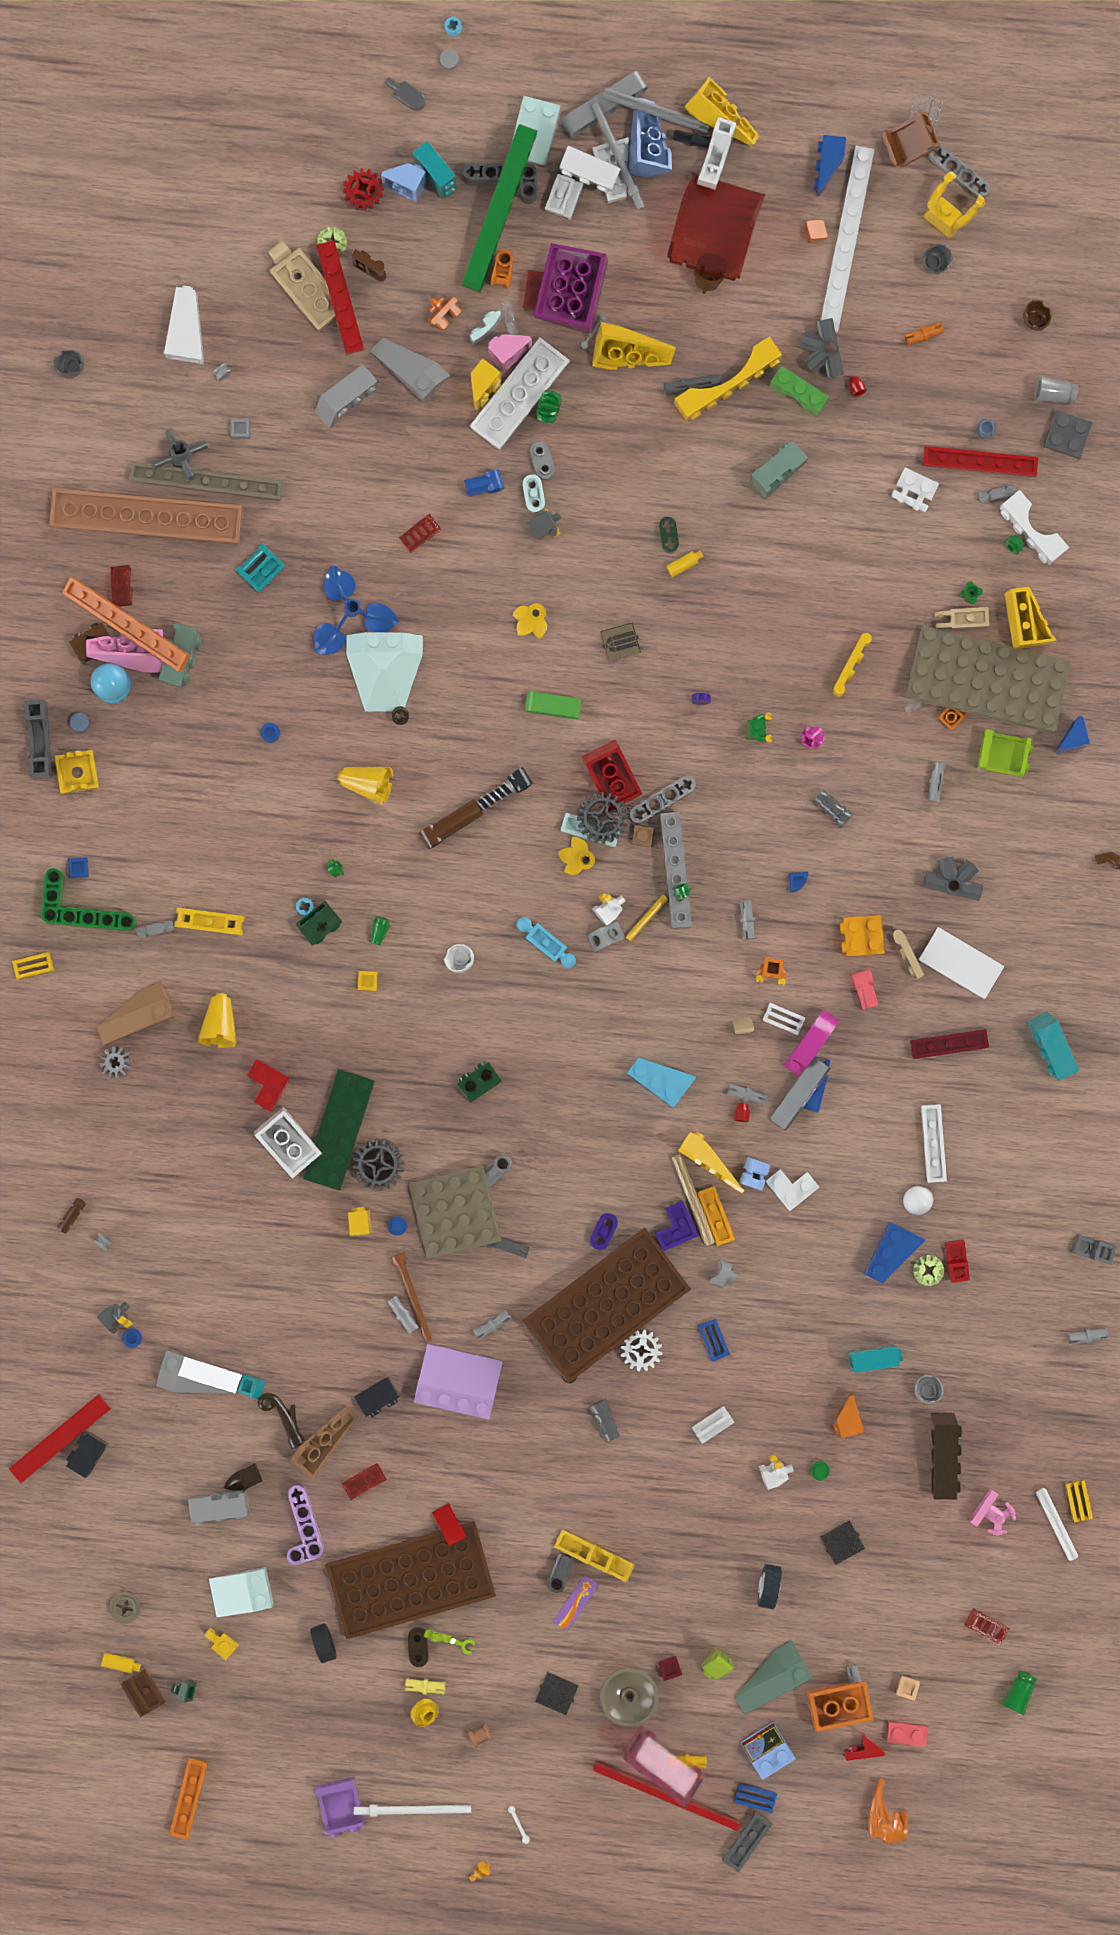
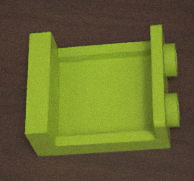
(1004, 754)

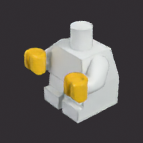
(609, 909)
(775, 1473)

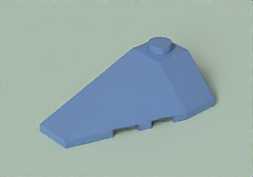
(647, 146)

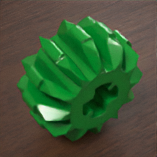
(549, 406)

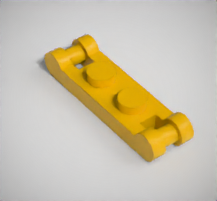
(848, 671)
(209, 921)

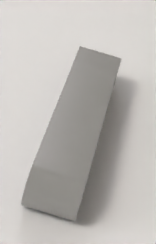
(584, 116)

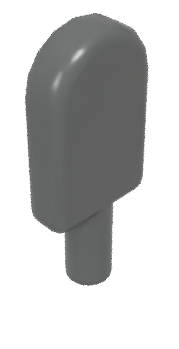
(407, 94)

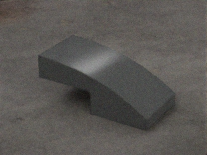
(1093, 1249)

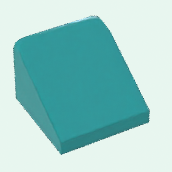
(251, 1386)

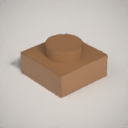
(642, 836)

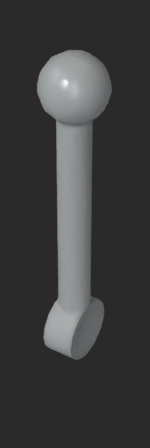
(584, 345)

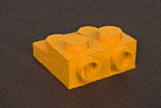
(862, 936)

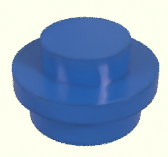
(397, 1225)
(132, 1337)

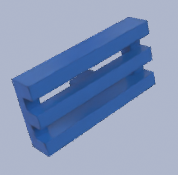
(707, 1324)
(753, 1805)

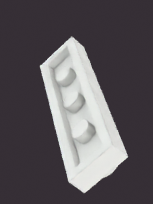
(933, 1143)

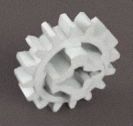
(640, 1359)

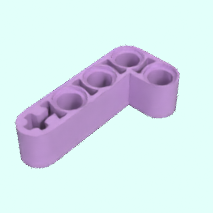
(310, 1520)

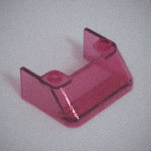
(662, 1767)

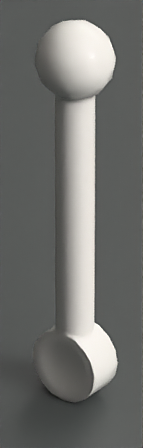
(525, 1838)

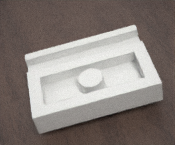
(564, 196)

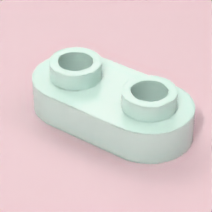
(533, 494)

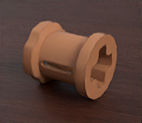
(480, 1735)

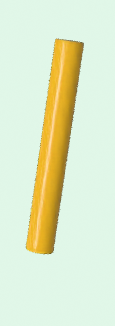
(646, 918)

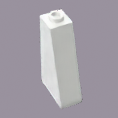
(184, 330)

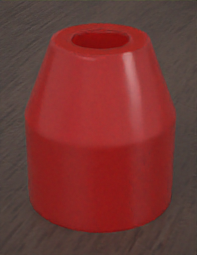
(856, 386)
(742, 1113)

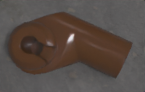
(1110, 857)

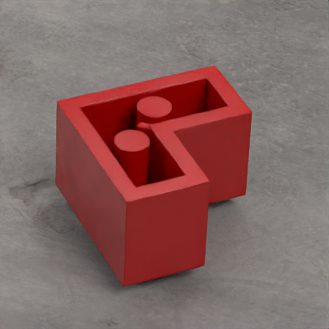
(273, 1084)

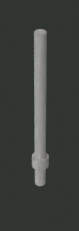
(633, 189)

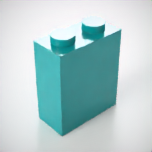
(436, 170)
(875, 1358)

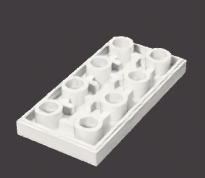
(961, 963)

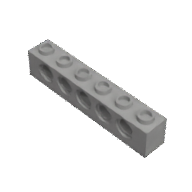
(675, 868)

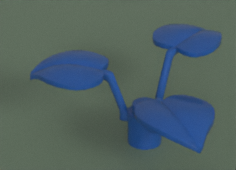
(340, 585)

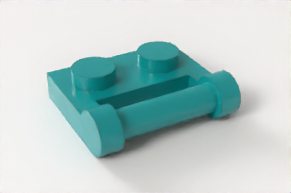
(265, 572)

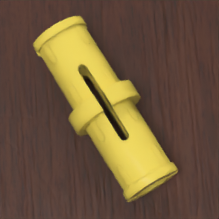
(425, 1686)

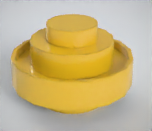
(424, 1712)

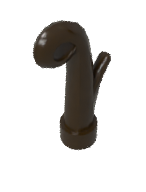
(288, 1419)

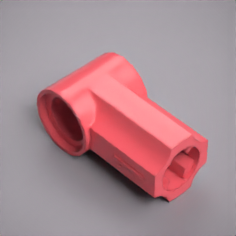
(864, 983)

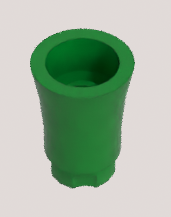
(1020, 1693)

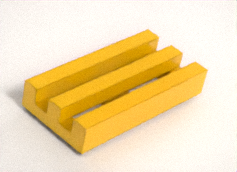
(49, 962)
(1085, 1495)

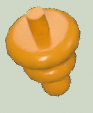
(480, 1871)

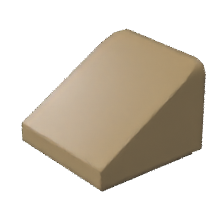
(743, 1026)

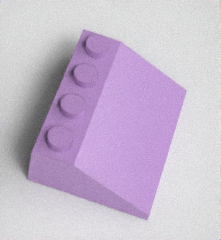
(458, 1381)

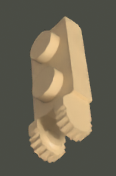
(964, 618)
(907, 953)

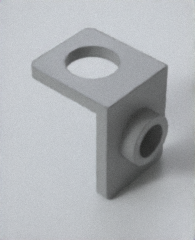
(608, 935)

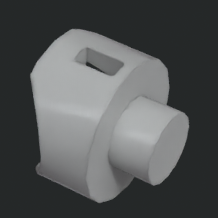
(724, 1275)

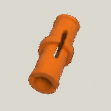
(924, 333)

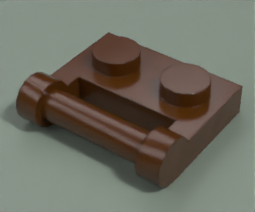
(363, 261)

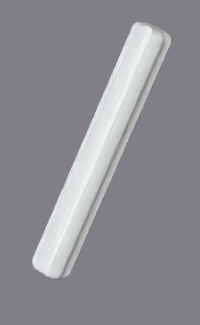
(1057, 1524)

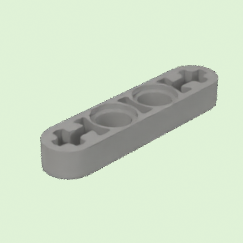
(961, 169)
(664, 802)

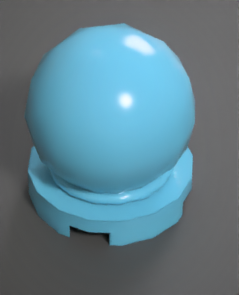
(110, 683)

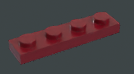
(949, 1044)

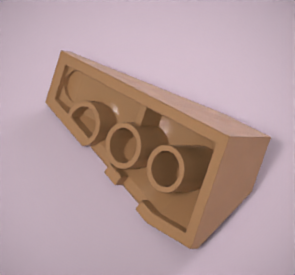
(139, 1013)
(318, 1448)

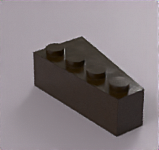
(945, 1456)

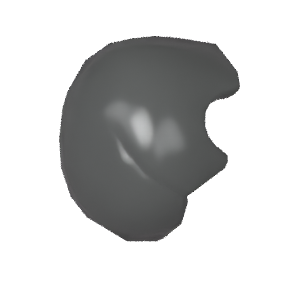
(936, 259)
(69, 364)

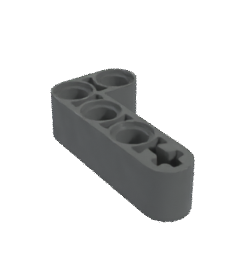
(525, 183)

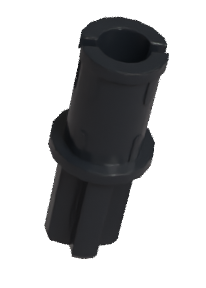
(692, 139)

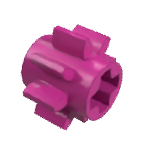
(812, 737)

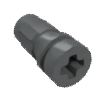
(833, 808)
(605, 1421)

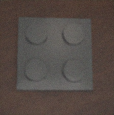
(1067, 434)

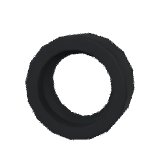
(323, 1643)

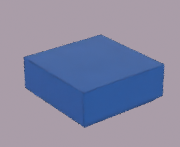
(78, 867)

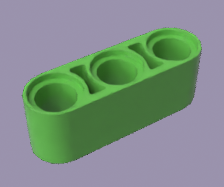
(553, 705)

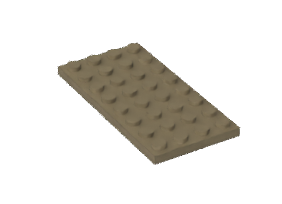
(988, 679)

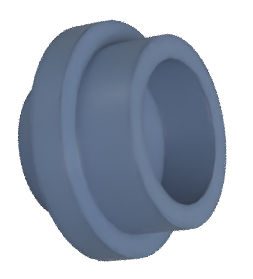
(986, 428)

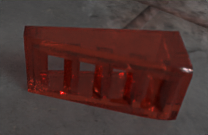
(422, 523)
(976, 1620)

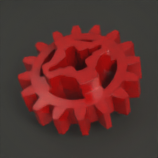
(356, 193)

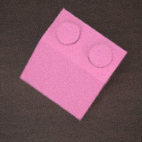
(508, 349)

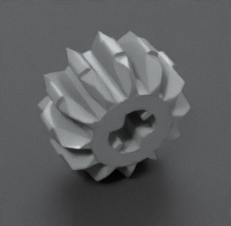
(110, 1066)

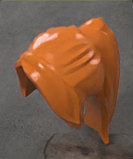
(882, 1824)

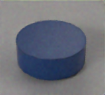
(270, 732)

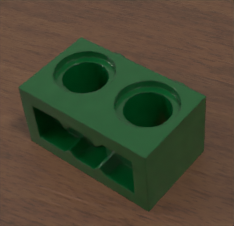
(481, 1085)

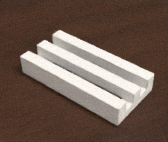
(798, 1025)

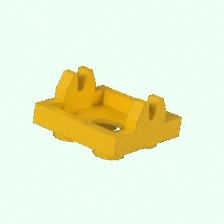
(65, 765)

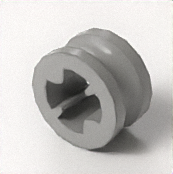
(222, 372)
(102, 1241)

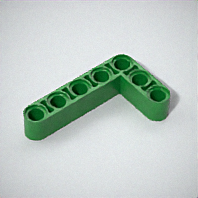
(80, 914)

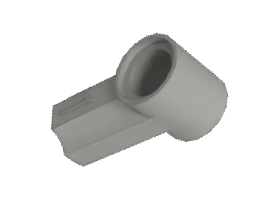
(494, 1172)

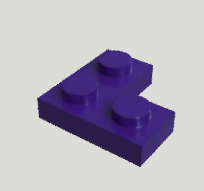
(682, 1228)

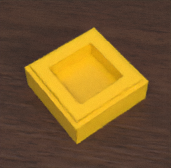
(367, 981)

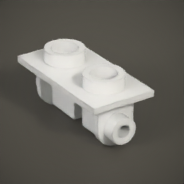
(713, 1424)

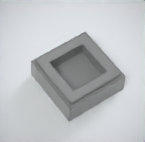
(240, 428)

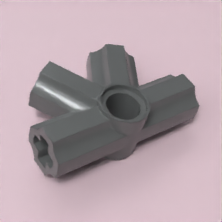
(817, 344)
(960, 876)

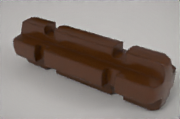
(71, 1215)

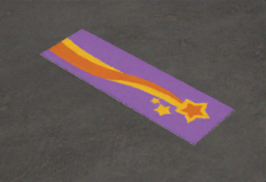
(575, 1603)

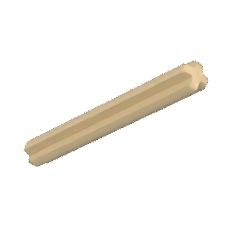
(693, 1200)

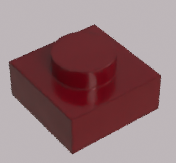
(670, 1668)

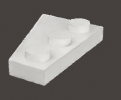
(604, 153)

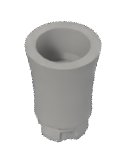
(1055, 391)

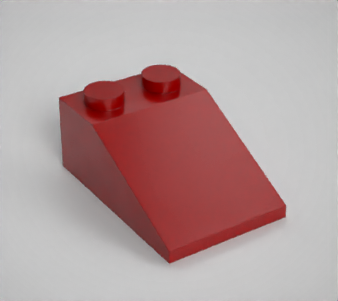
(612, 773)

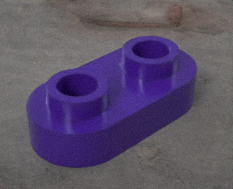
(604, 1231)

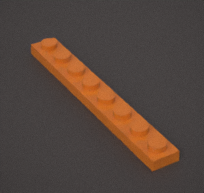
(126, 624)

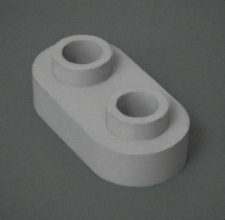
(542, 460)

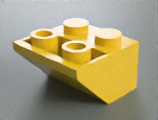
(484, 381)

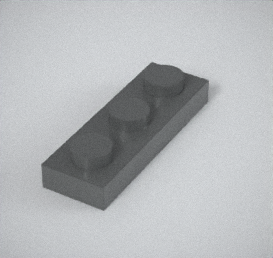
(747, 1842)

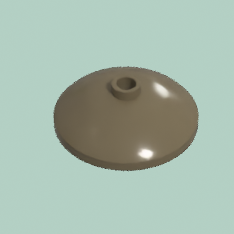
(633, 1710)

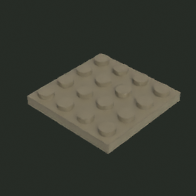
(455, 1212)

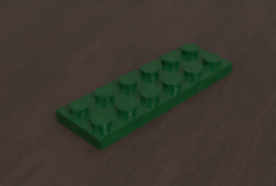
(339, 1129)

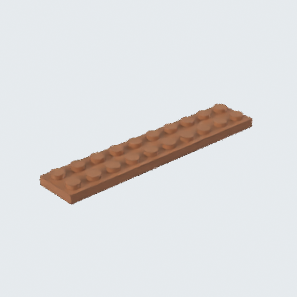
(146, 516)

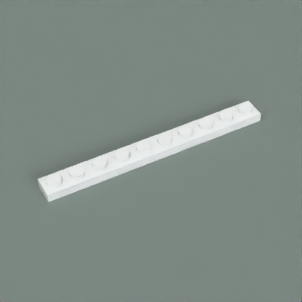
(847, 235)

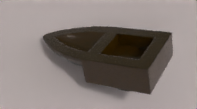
(244, 1478)

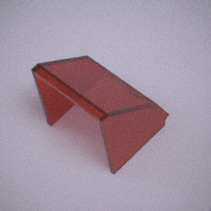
(715, 228)

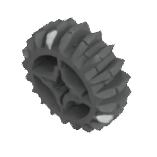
(611, 820)
(374, 1181)

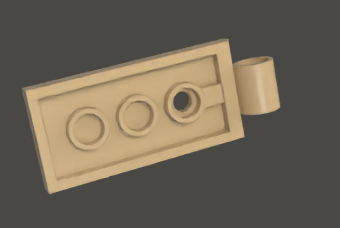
(308, 292)

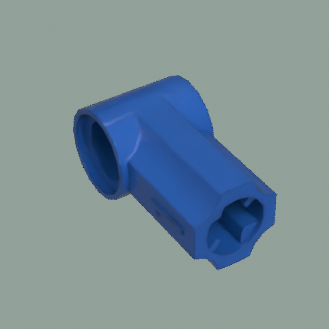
(488, 482)

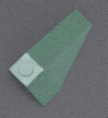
(775, 1677)

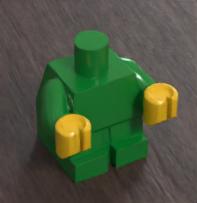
(756, 727)

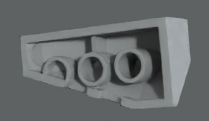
(412, 369)
(190, 1375)

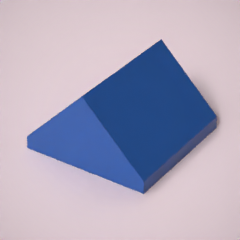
(1075, 738)

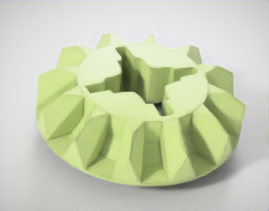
(339, 236)
(929, 1261)

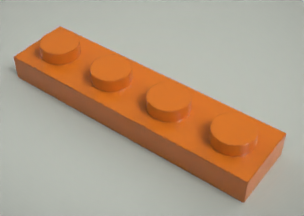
(188, 1798)

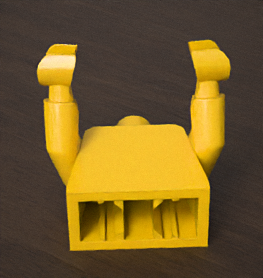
(945, 215)

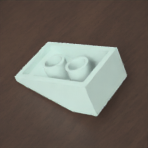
(541, 117)
(241, 1592)

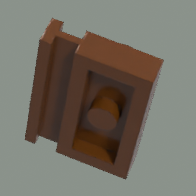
(143, 1693)

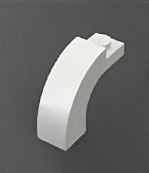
(717, 153)

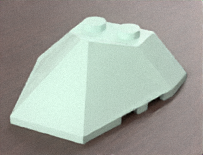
(384, 667)

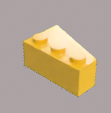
(1025, 620)

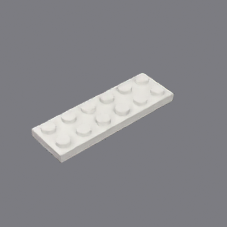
(519, 393)

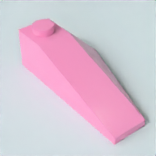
(124, 653)

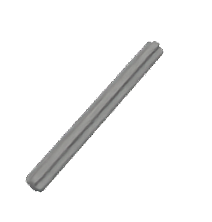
(655, 110)

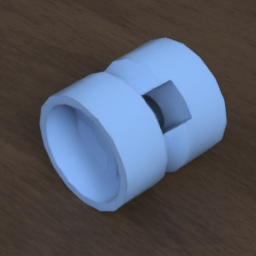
(754, 1166)

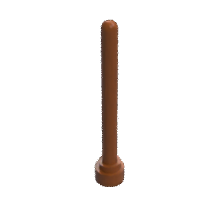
(400, 1261)

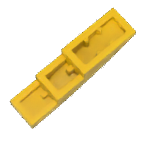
(594, 1555)

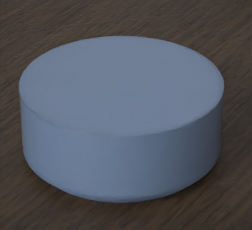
(80, 722)

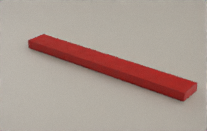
(655, 1791)

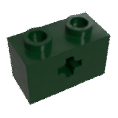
(309, 924)

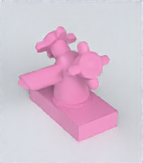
(992, 1513)

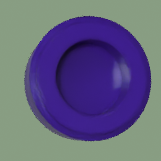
(701, 698)

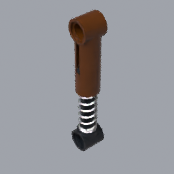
(469, 812)

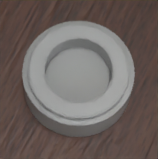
(449, 59)

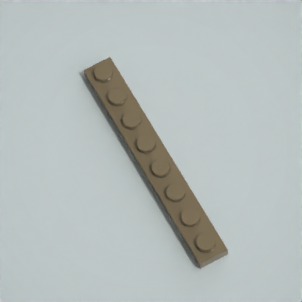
(207, 481)

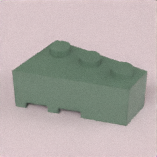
(778, 469)
(188, 640)

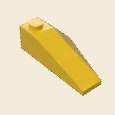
(623, 347)

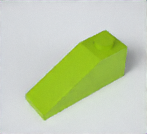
(717, 1664)

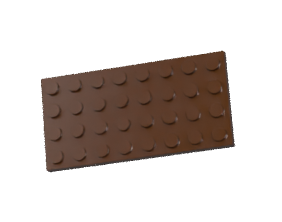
(606, 1305)
(409, 1581)

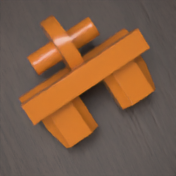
(449, 306)

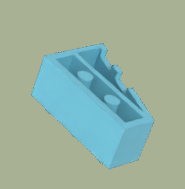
(661, 1081)

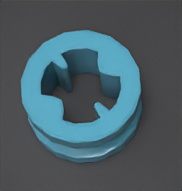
(458, 28)
(306, 900)

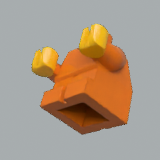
(774, 968)

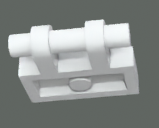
(915, 484)

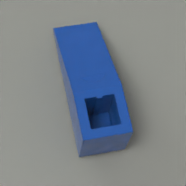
(832, 155)

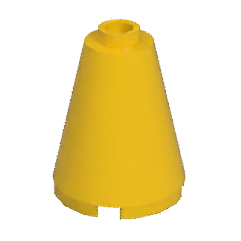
(368, 782)
(218, 1023)

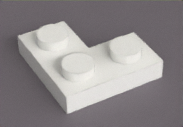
(790, 1193)

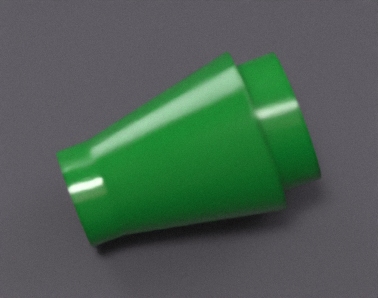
(379, 929)

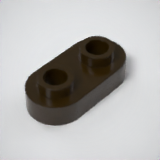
(418, 1647)

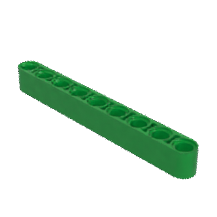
(499, 208)

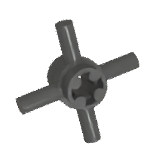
(183, 459)

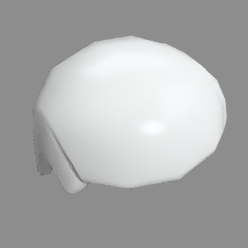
(459, 958)
(918, 1200)

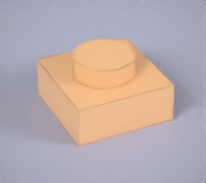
(908, 1687)

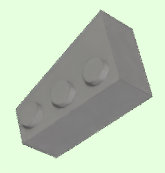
(345, 396)
(219, 1506)

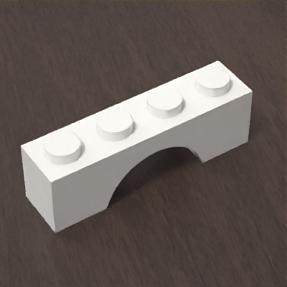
(1048, 546)

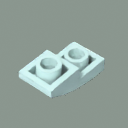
(490, 322)

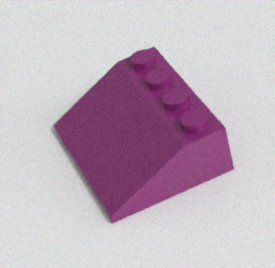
(571, 287)

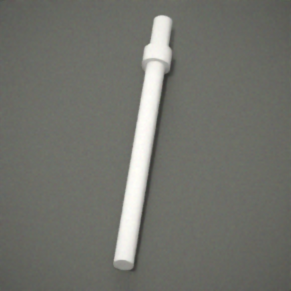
(373, 1810)

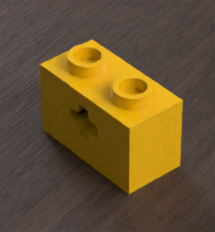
(359, 1221)

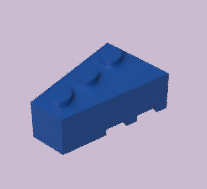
(891, 1252)

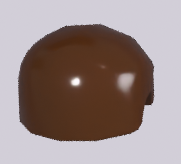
(1037, 315)

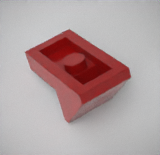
(869, 1750)

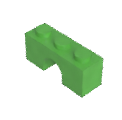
(807, 395)

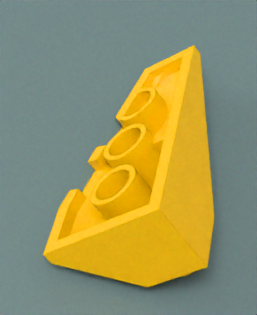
(710, 103)
(702, 1154)

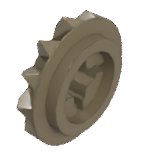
(117, 1612)

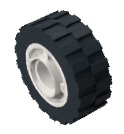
(769, 1586)

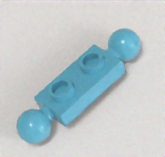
(546, 942)

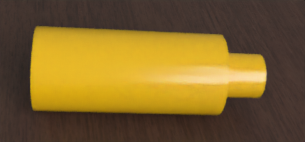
(684, 563)
(120, 1663)

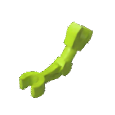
(438, 1637)

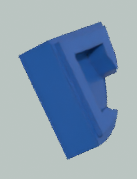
(797, 881)

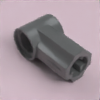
(560, 1571)

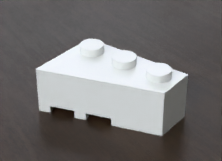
(589, 169)

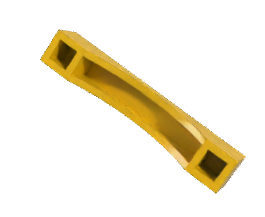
(695, 401)

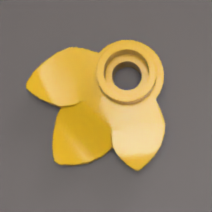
(530, 623)
(573, 856)

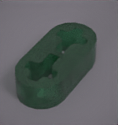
(664, 535)

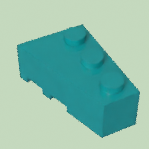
(1053, 1046)

